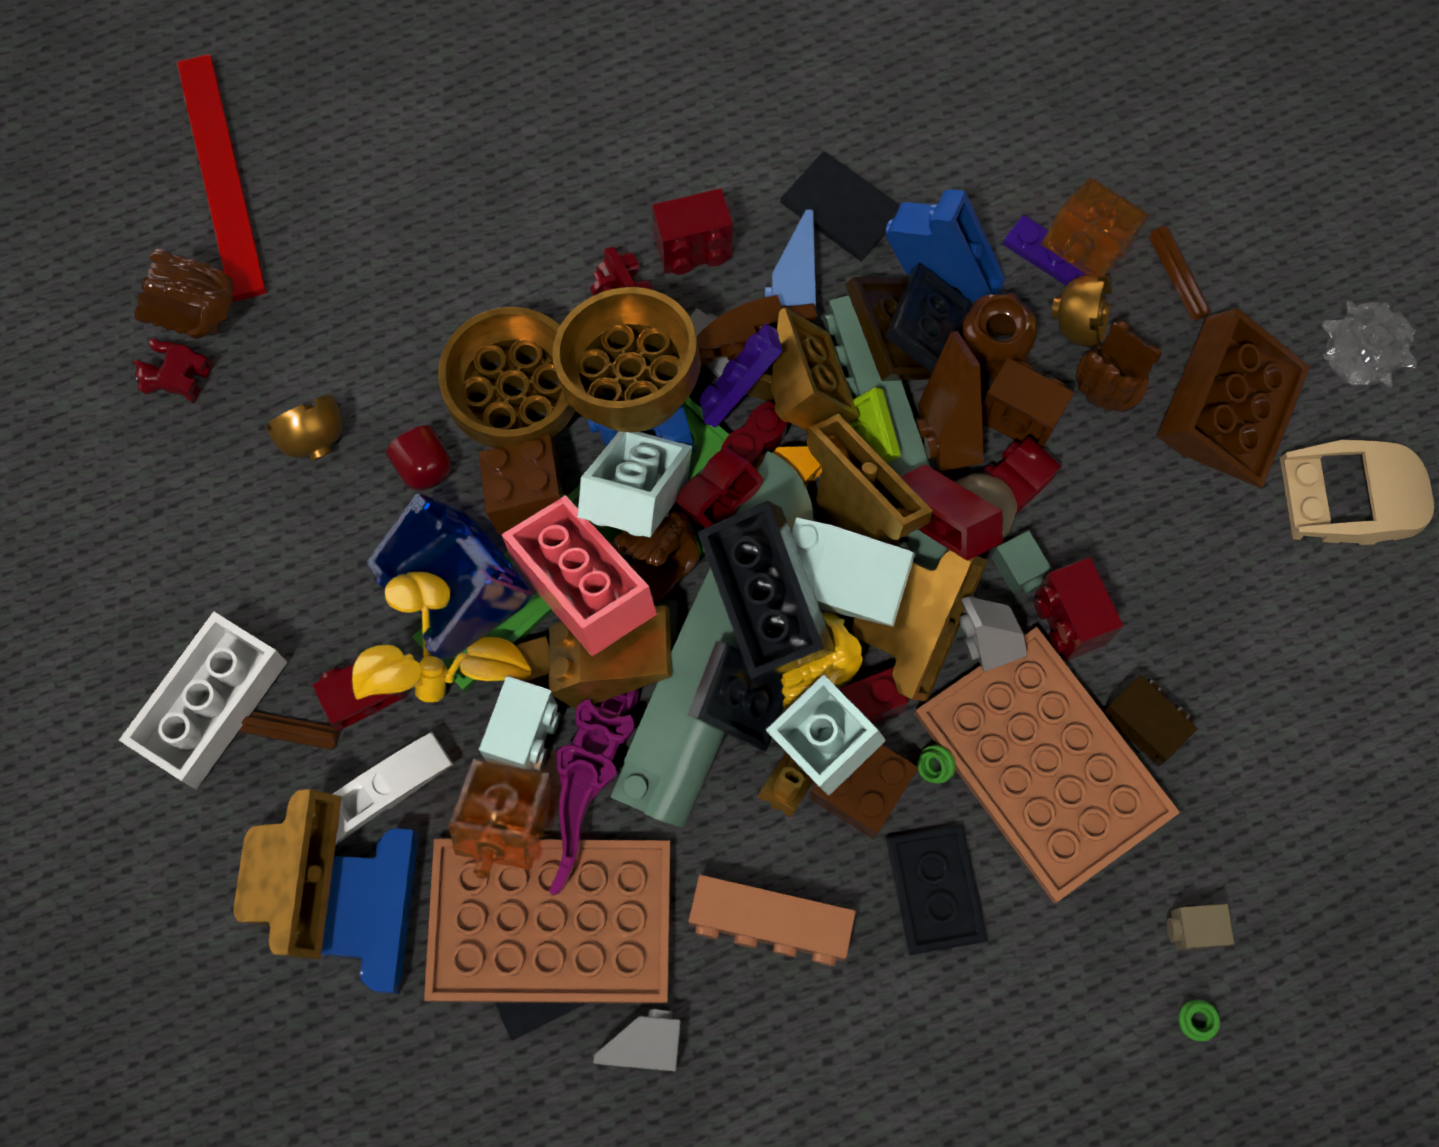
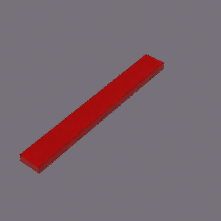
(221, 177)

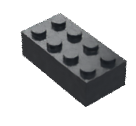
(766, 591)

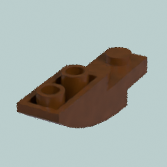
(729, 332)

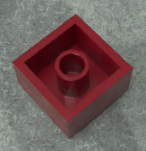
(692, 231)
(1077, 609)

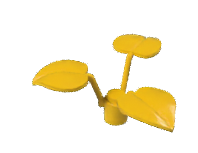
(388, 671)

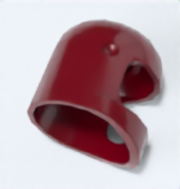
(419, 458)

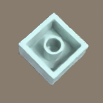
(520, 726)
(826, 735)

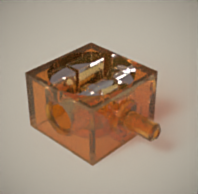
(1094, 229)
(500, 816)

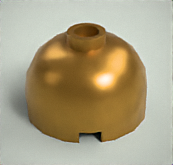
(1082, 307)
(307, 429)

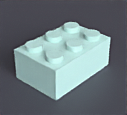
(634, 482)

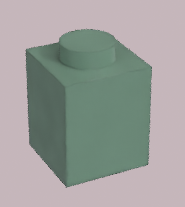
(1021, 563)

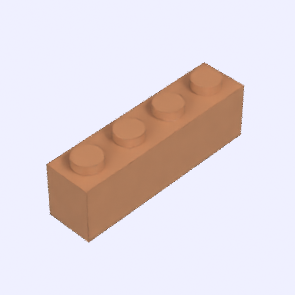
(772, 919)

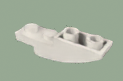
(390, 783)

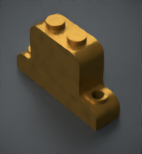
(860, 488)
(925, 622)
(289, 874)

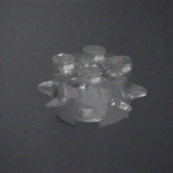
(1369, 344)

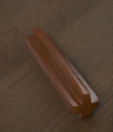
(1179, 273)
(290, 730)

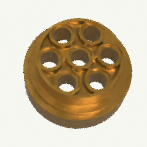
(639, 325)
(503, 338)

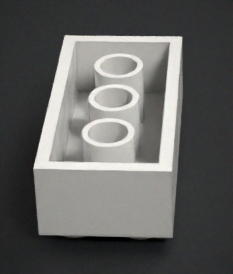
(204, 700)

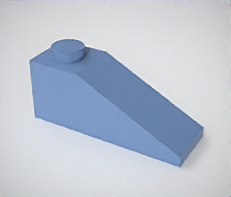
(795, 272)

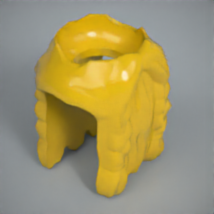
(837, 667)

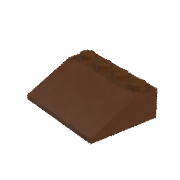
(1234, 398)

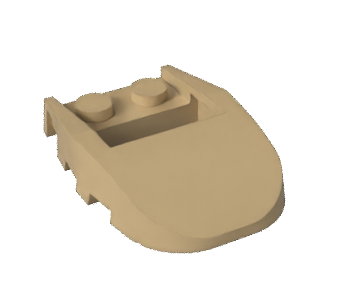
(1396, 487)

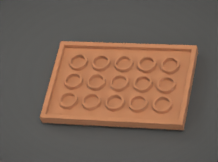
(1047, 766)
(520, 944)

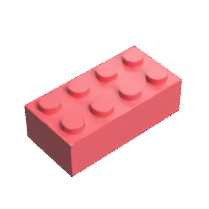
(579, 575)

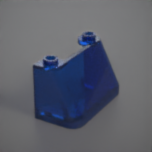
(455, 548)

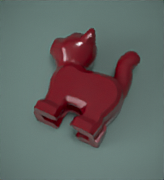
(176, 372)

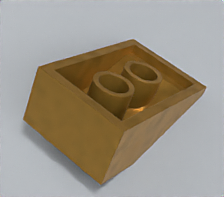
(808, 375)
(621, 667)

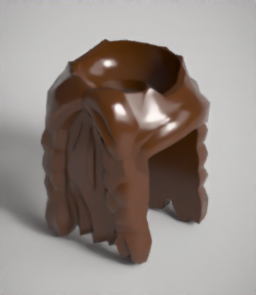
(184, 295)
(995, 316)
(1101, 367)
(652, 553)

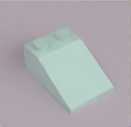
(853, 571)

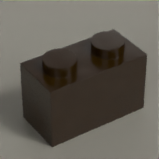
(1150, 720)

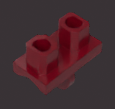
(616, 272)

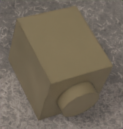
(1200, 927)

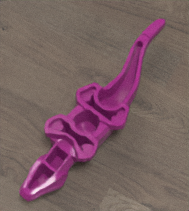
(588, 768)

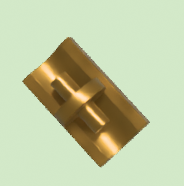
(786, 786)

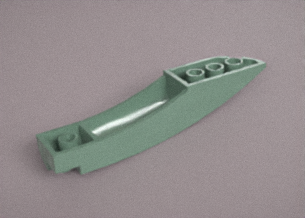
(671, 748)

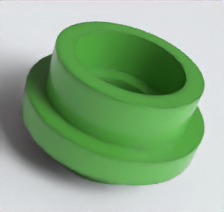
(928, 768)
(1211, 1016)

